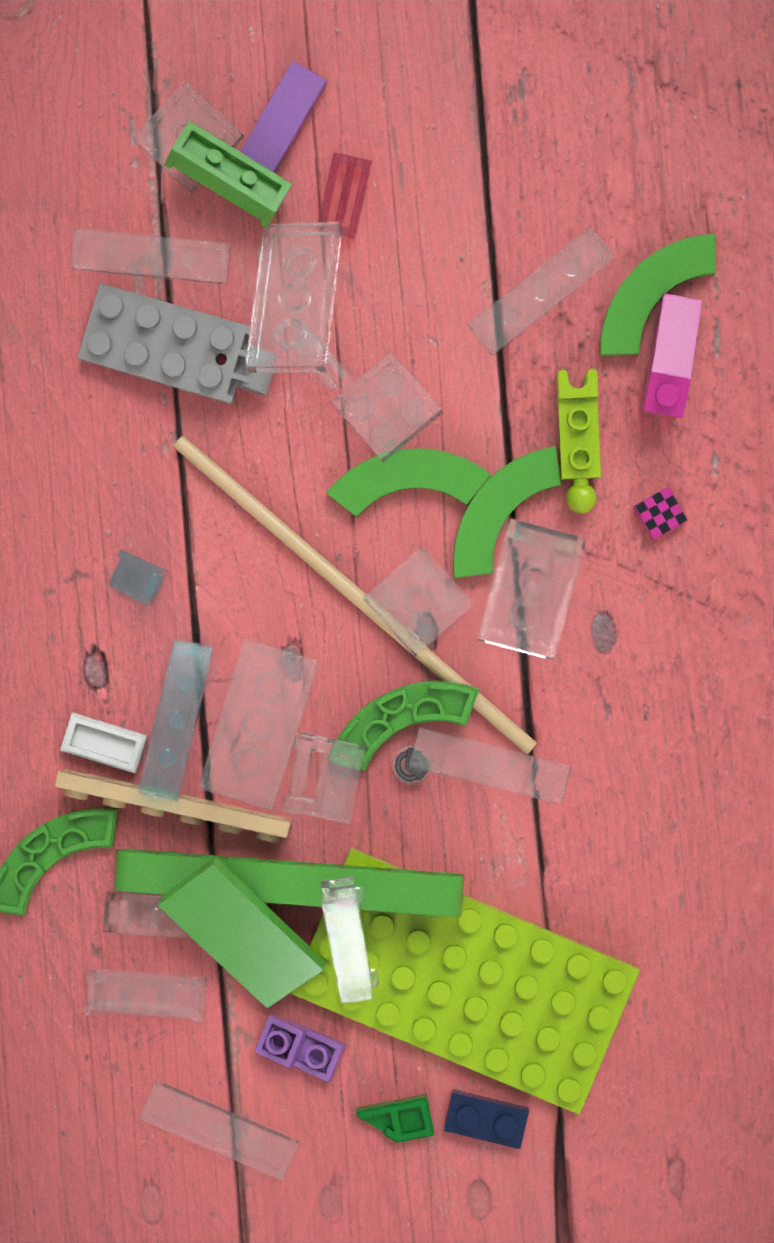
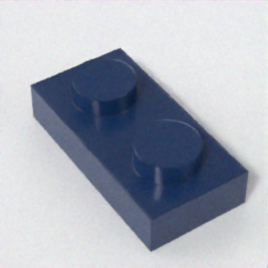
(486, 1119)

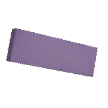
(284, 116)

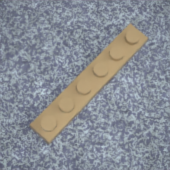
(191, 809)

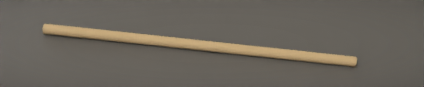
(341, 583)

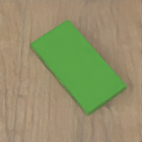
(241, 933)

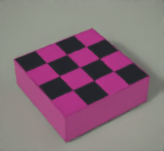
(660, 513)

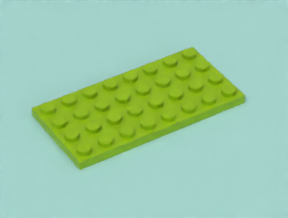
(486, 994)

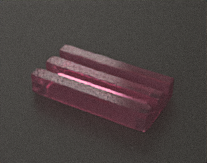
(351, 162)

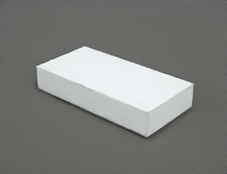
(104, 743)

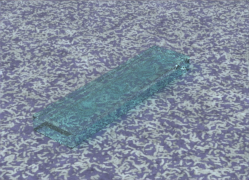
(175, 720)

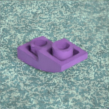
(300, 1047)

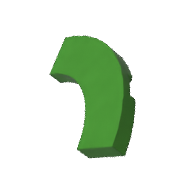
(645, 286)
(408, 470)
(494, 504)
(406, 706)
(46, 846)

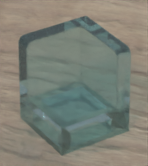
(138, 577)

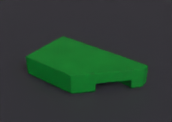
(400, 1118)

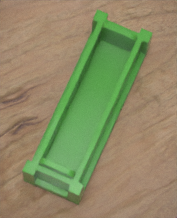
(228, 172)

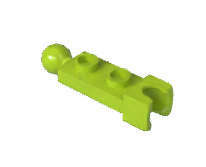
(578, 438)

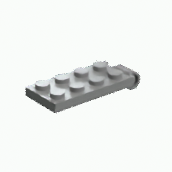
(169, 345)

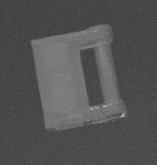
(336, 782)

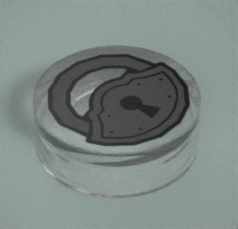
(403, 771)

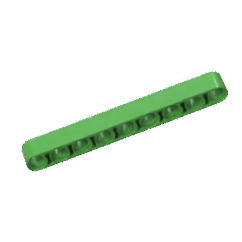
(297, 881)

